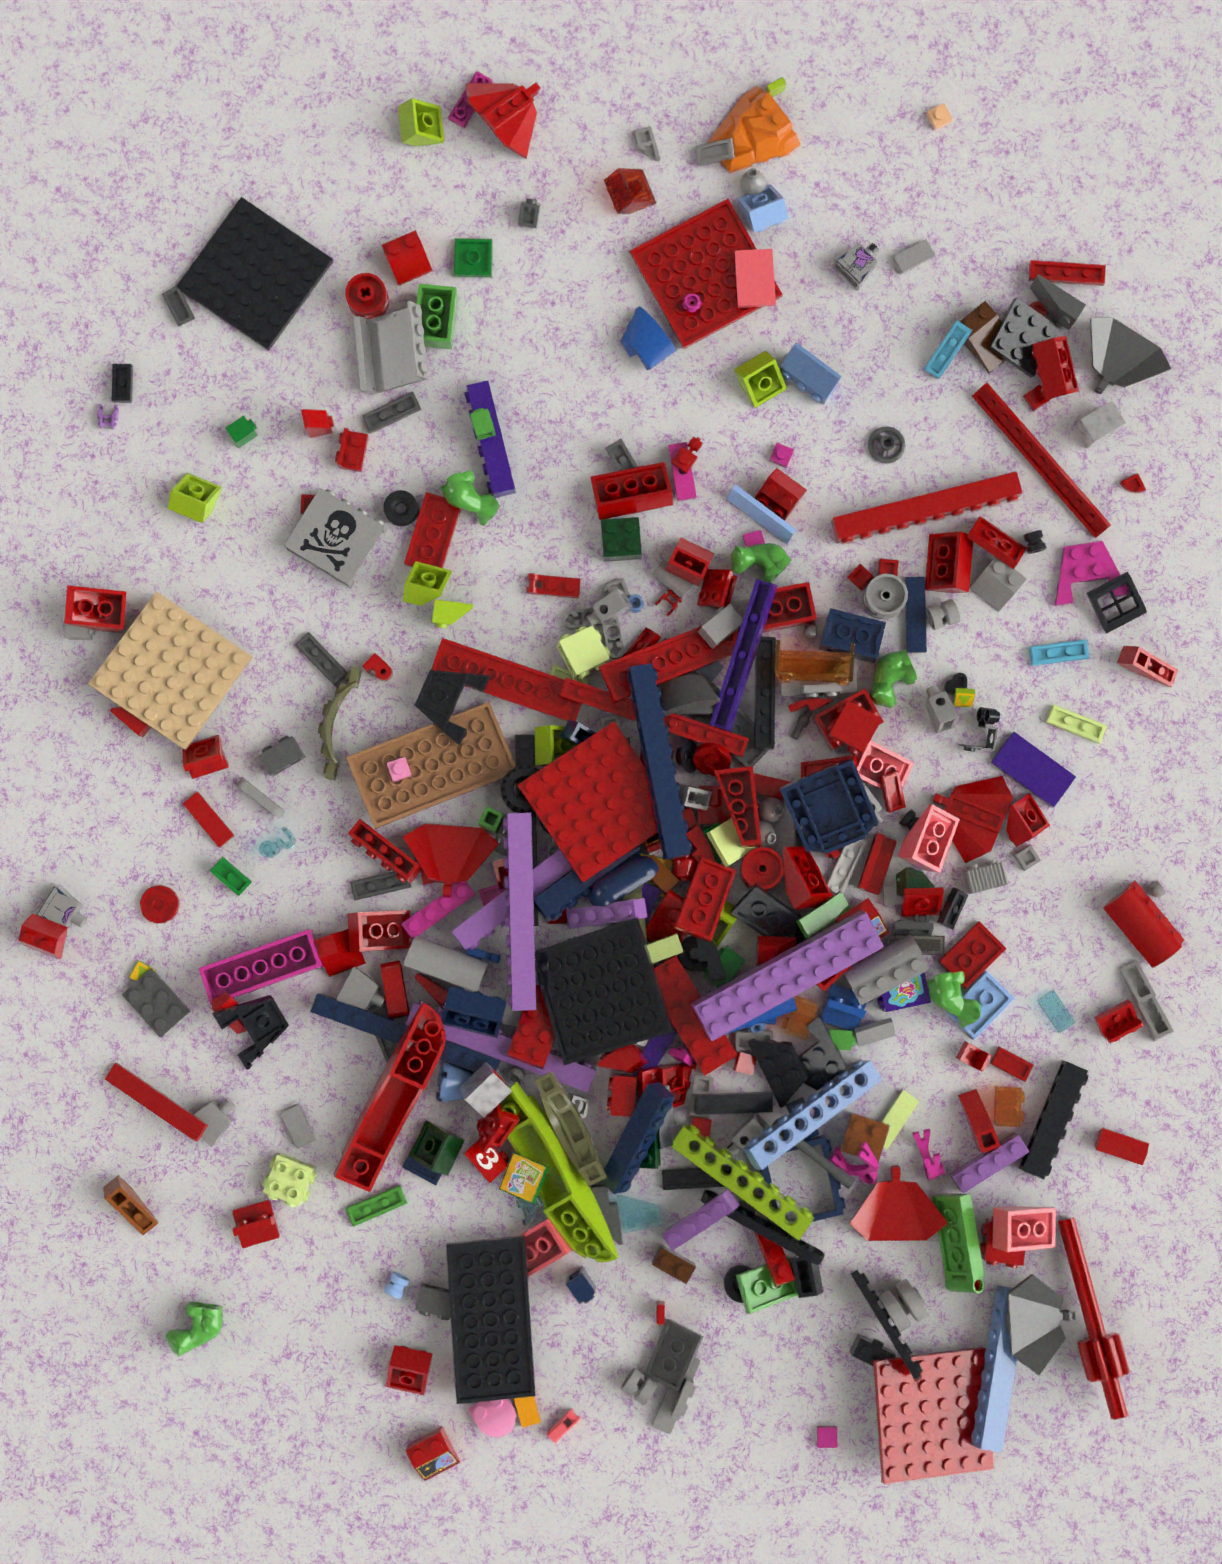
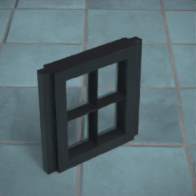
(1124, 617)

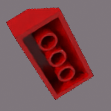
(632, 490)

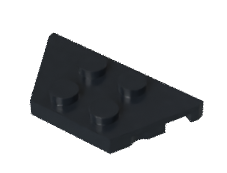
(780, 1067)

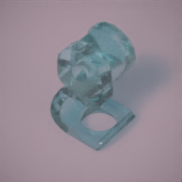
(271, 849)

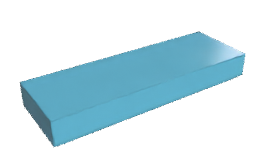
(948, 349)
(1059, 652)

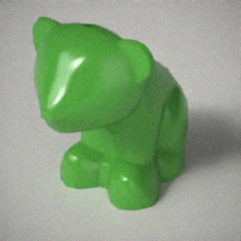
(462, 494)
(767, 556)
(889, 669)
(946, 994)
(206, 1325)

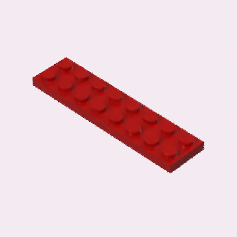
(670, 658)
(508, 680)

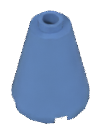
(449, 1081)

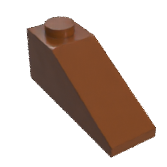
(129, 1205)

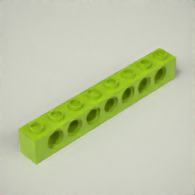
(796, 1227)

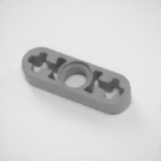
(261, 798)

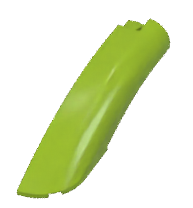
(564, 1191)

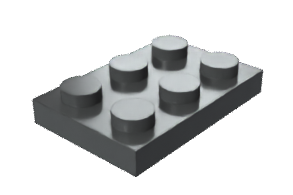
(156, 1002)
(673, 1355)

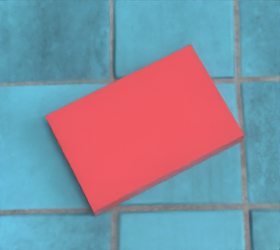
(755, 278)

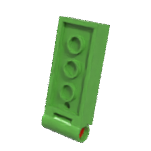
(959, 1243)

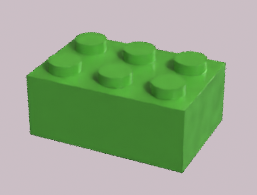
(438, 314)

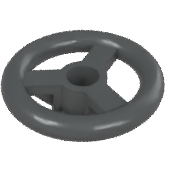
(886, 438)

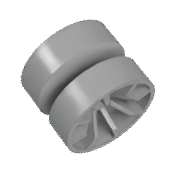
(908, 1303)

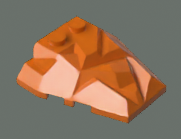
(757, 129)

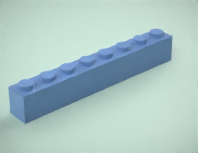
(996, 1381)

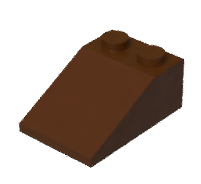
(984, 324)

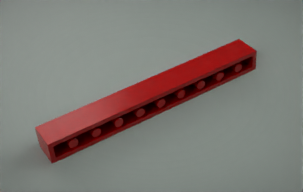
(926, 507)

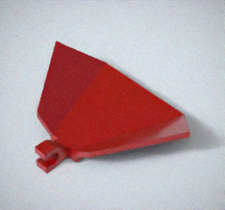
(506, 111)
(981, 814)
(450, 852)
(897, 1212)

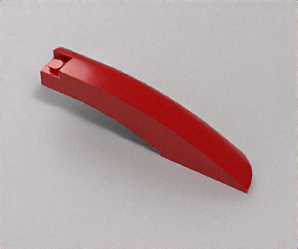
(392, 1099)

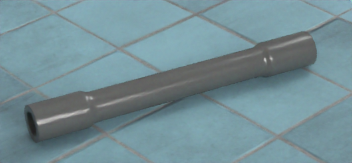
(839, 1174)

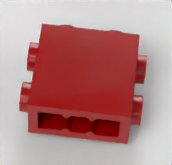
(853, 726)
(993, 1255)

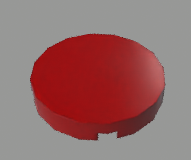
(711, 757)
(159, 904)

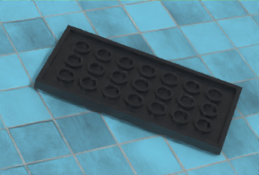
(490, 1319)

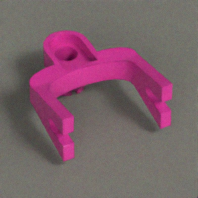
(931, 1168)
(865, 1172)

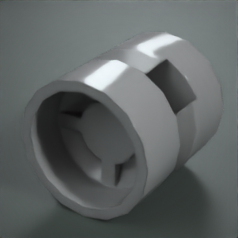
(943, 614)
(644, 1391)

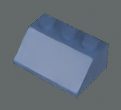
(809, 374)

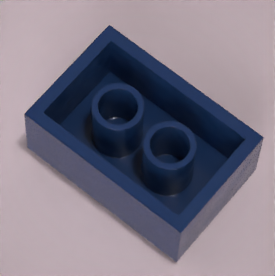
(473, 1011)

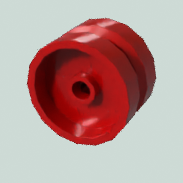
(367, 296)
(768, 860)

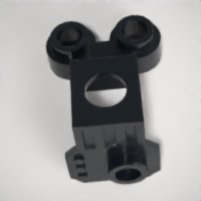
(986, 718)

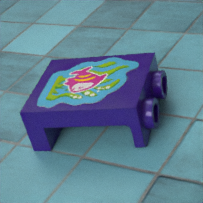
(906, 995)

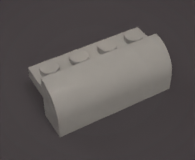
(446, 964)
(886, 969)

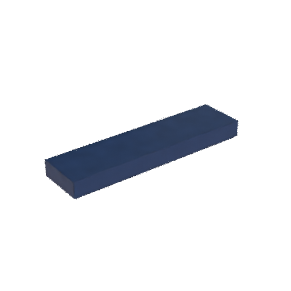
(916, 615)

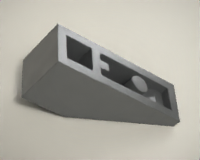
(1058, 303)

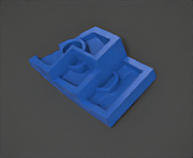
(646, 339)

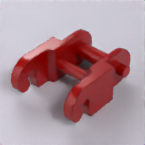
(674, 605)

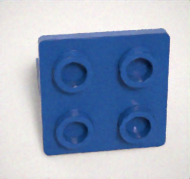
(843, 1008)

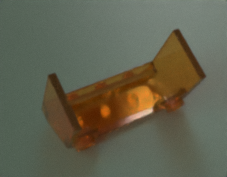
(814, 666)

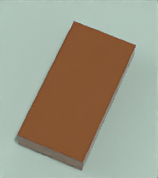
(664, 878)

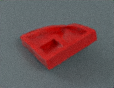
(717, 807)

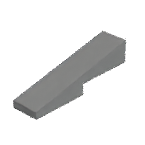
(1146, 1001)

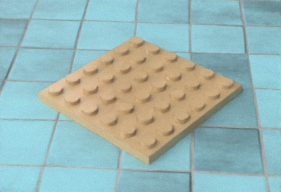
(170, 670)

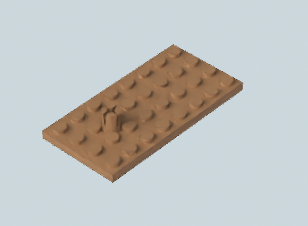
(436, 763)

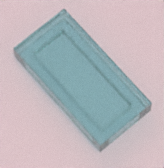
(1056, 1011)

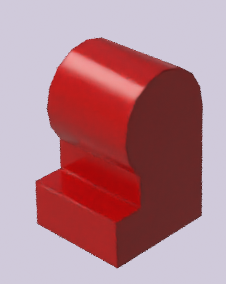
(381, 668)

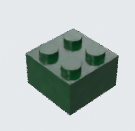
(621, 539)

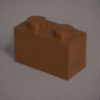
(673, 1264)

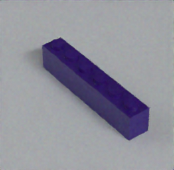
(493, 447)

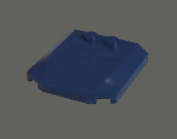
(830, 807)

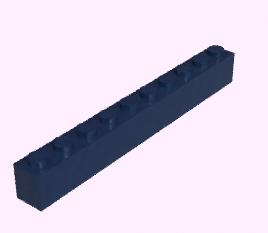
(658, 761)
(394, 1030)

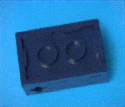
(847, 628)

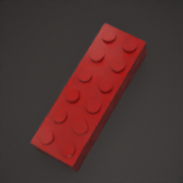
(678, 993)

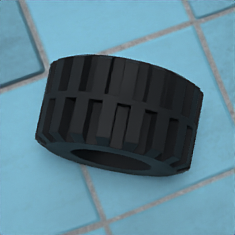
(507, 788)

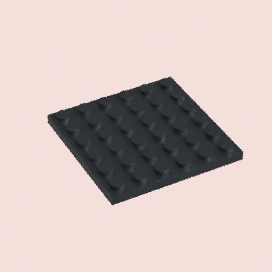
(255, 273)
(601, 991)

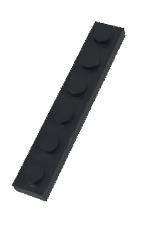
(765, 694)
(892, 1331)

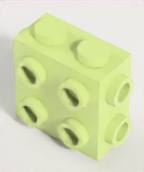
(583, 651)
(289, 1180)

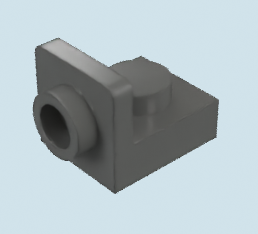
(529, 213)

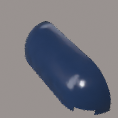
(623, 880)

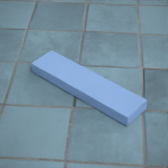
(761, 514)

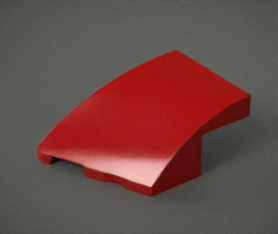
(674, 1075)

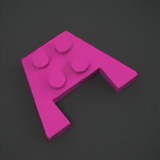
(1085, 564)

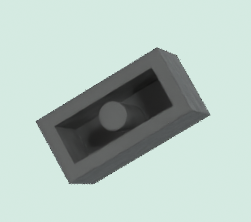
(281, 755)
(433, 1301)

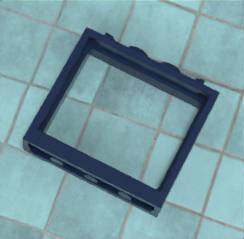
(835, 1185)

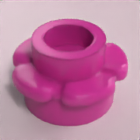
(691, 298)

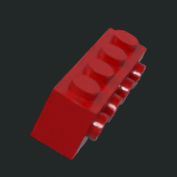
(385, 851)

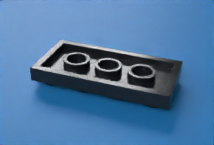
(768, 915)

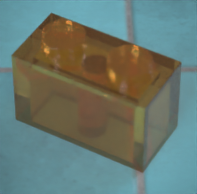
(797, 1020)
(1008, 1106)

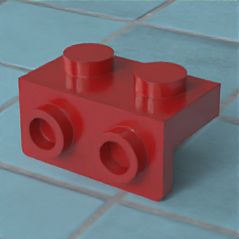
(1118, 1021)

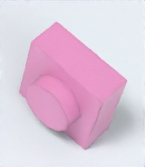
(399, 769)

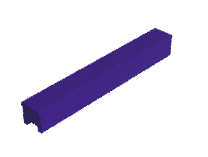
(743, 655)

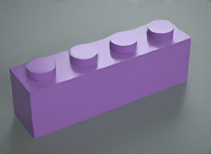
(606, 914)
(989, 1163)
(700, 1219)

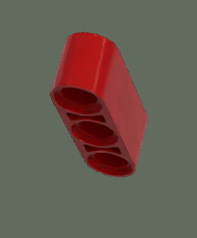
(394, 989)

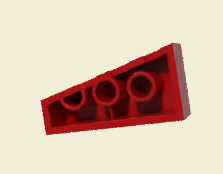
(740, 797)

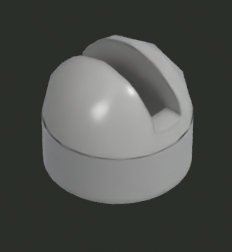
(810, 631)
(1156, 889)
(516, 1074)

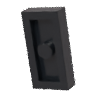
(122, 383)
(952, 908)

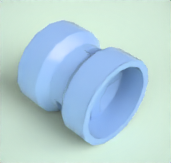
(396, 1285)

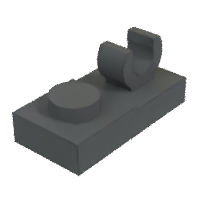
(620, 455)
(915, 927)

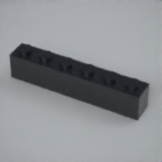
(1053, 1119)

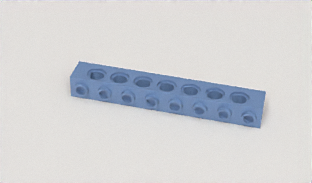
(867, 1077)

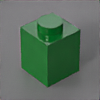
(242, 431)

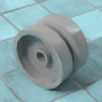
(883, 585)

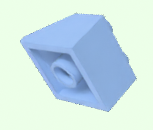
(763, 209)

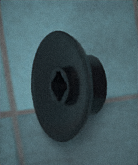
(685, 754)

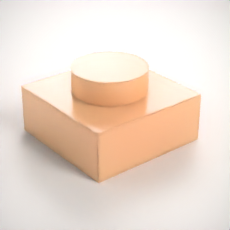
(939, 116)

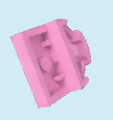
(494, 1417)

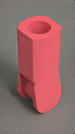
(561, 1427)

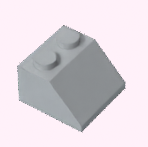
(997, 583)

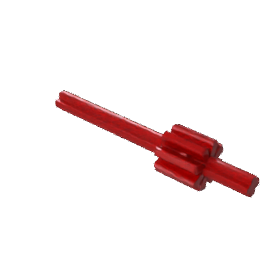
(1100, 1353)

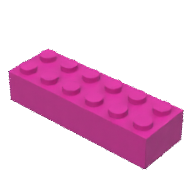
(261, 966)

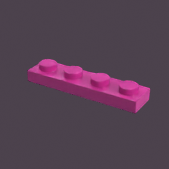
(437, 910)

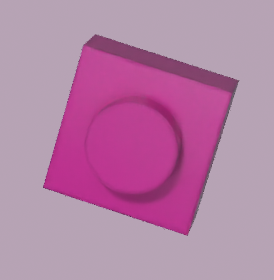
(781, 455)
(681, 1055)

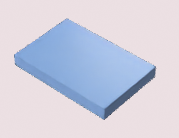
(991, 997)

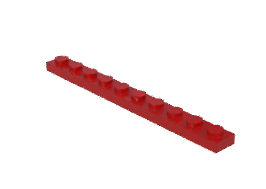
(1041, 460)
(676, 724)

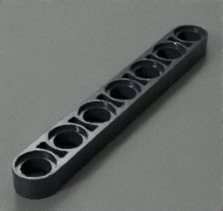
(771, 1232)

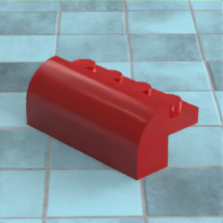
(1144, 924)

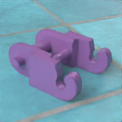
(114, 416)

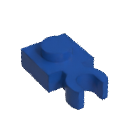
(481, 954)

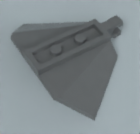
(1123, 355)
(1035, 1323)

